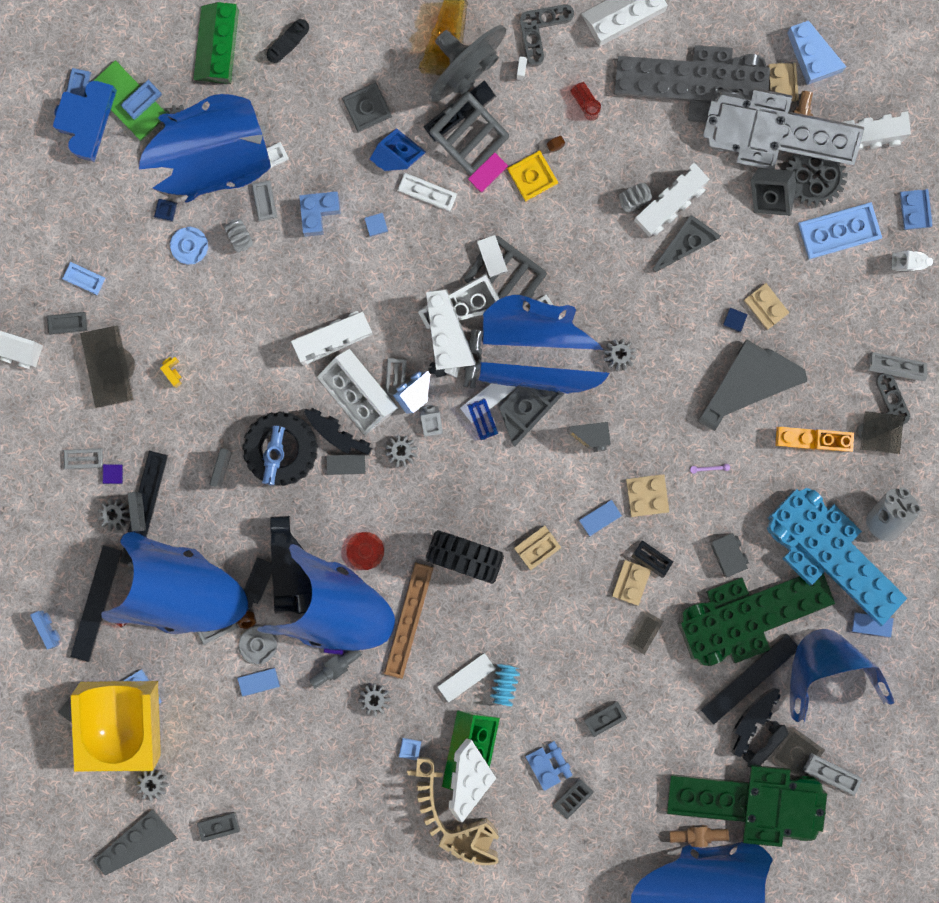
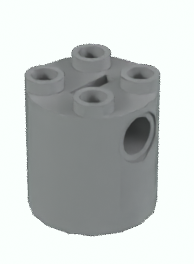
(893, 514)

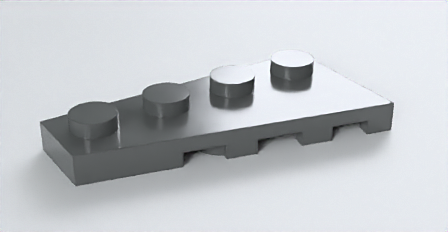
(137, 842)

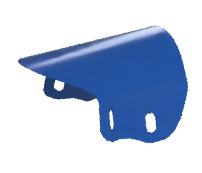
(207, 147)
(511, 325)
(177, 590)
(342, 609)
(823, 655)
(709, 878)

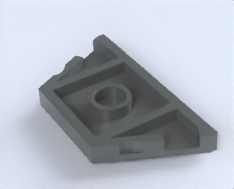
(525, 409)

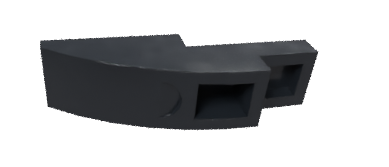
(482, 93)
(329, 429)
(758, 712)

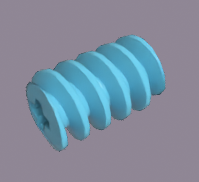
(505, 685)

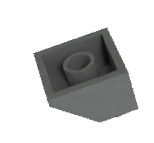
(773, 191)
(592, 436)

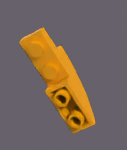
(814, 439)

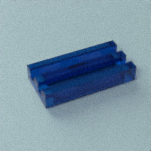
(477, 404)

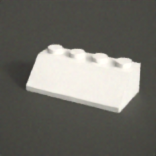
(617, 17)
(19, 350)
(356, 392)

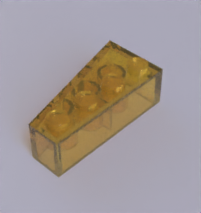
(450, 18)

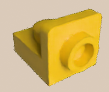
(172, 375)

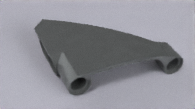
(752, 377)

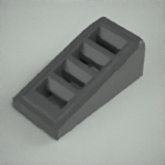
(579, 782)

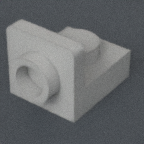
(431, 420)

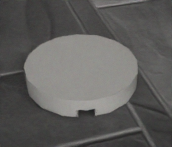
(263, 646)

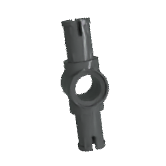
(475, 347)
(334, 668)

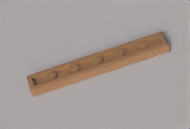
(408, 620)

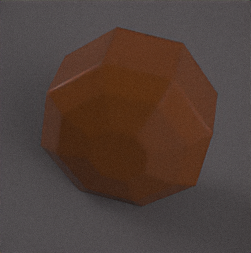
(555, 144)
(247, 620)

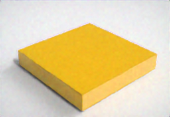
(532, 176)

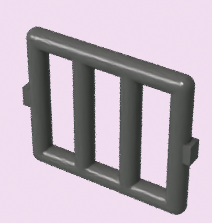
(447, 144)
(526, 263)

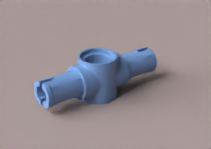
(272, 465)

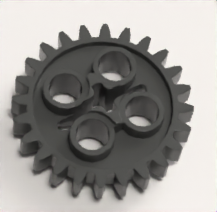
(803, 188)

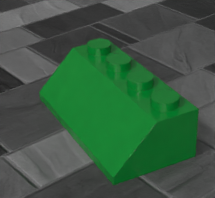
(216, 43)
(475, 727)

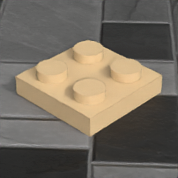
(647, 495)

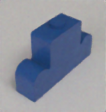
(85, 118)

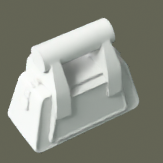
(910, 261)

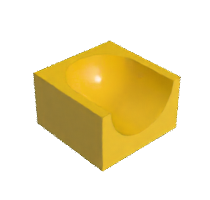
(115, 726)

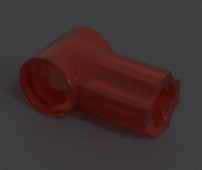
(585, 100)

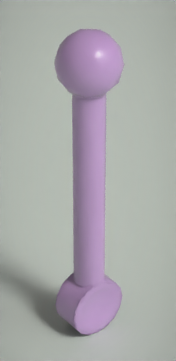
(694, 469)

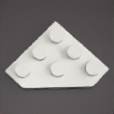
(469, 781)

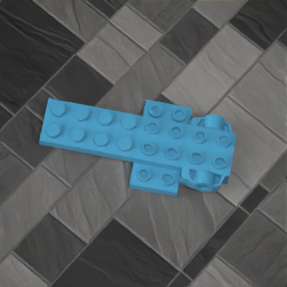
(822, 543)

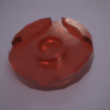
(365, 550)

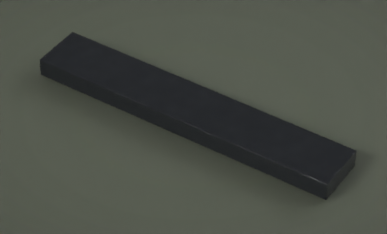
(149, 489)
(96, 603)
(749, 679)

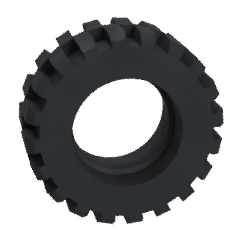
(306, 447)
(464, 556)

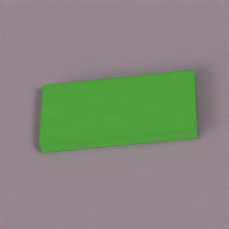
(125, 87)

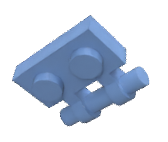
(543, 768)

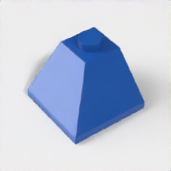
(396, 152)

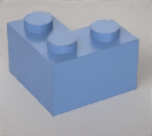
(314, 207)

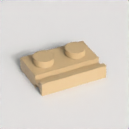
(784, 79)
(766, 306)
(537, 548)
(631, 582)

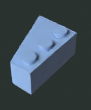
(813, 53)

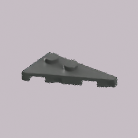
(689, 239)

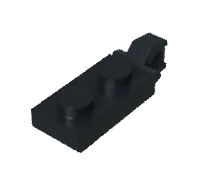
(257, 581)

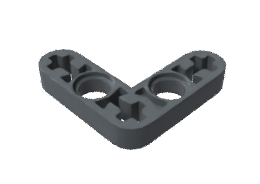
(533, 29)
(892, 408)

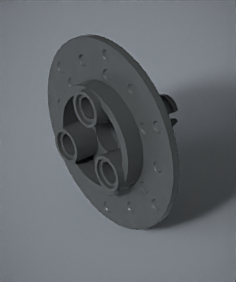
(465, 61)

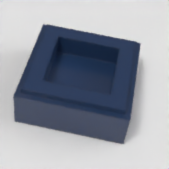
(165, 210)
(735, 320)

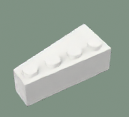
(884, 130)
(672, 200)
(468, 300)
(448, 337)
(331, 338)

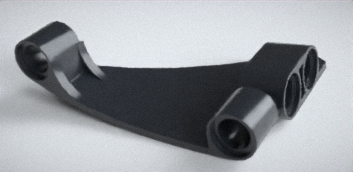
(290, 583)

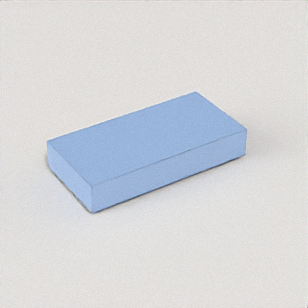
(83, 278)

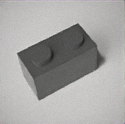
(729, 554)

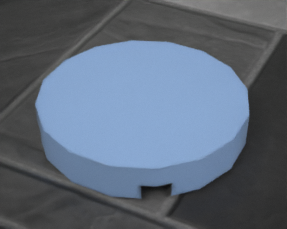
(189, 245)

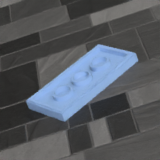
(840, 230)

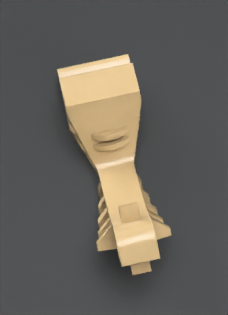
(465, 842)

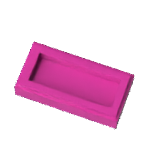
(487, 172)

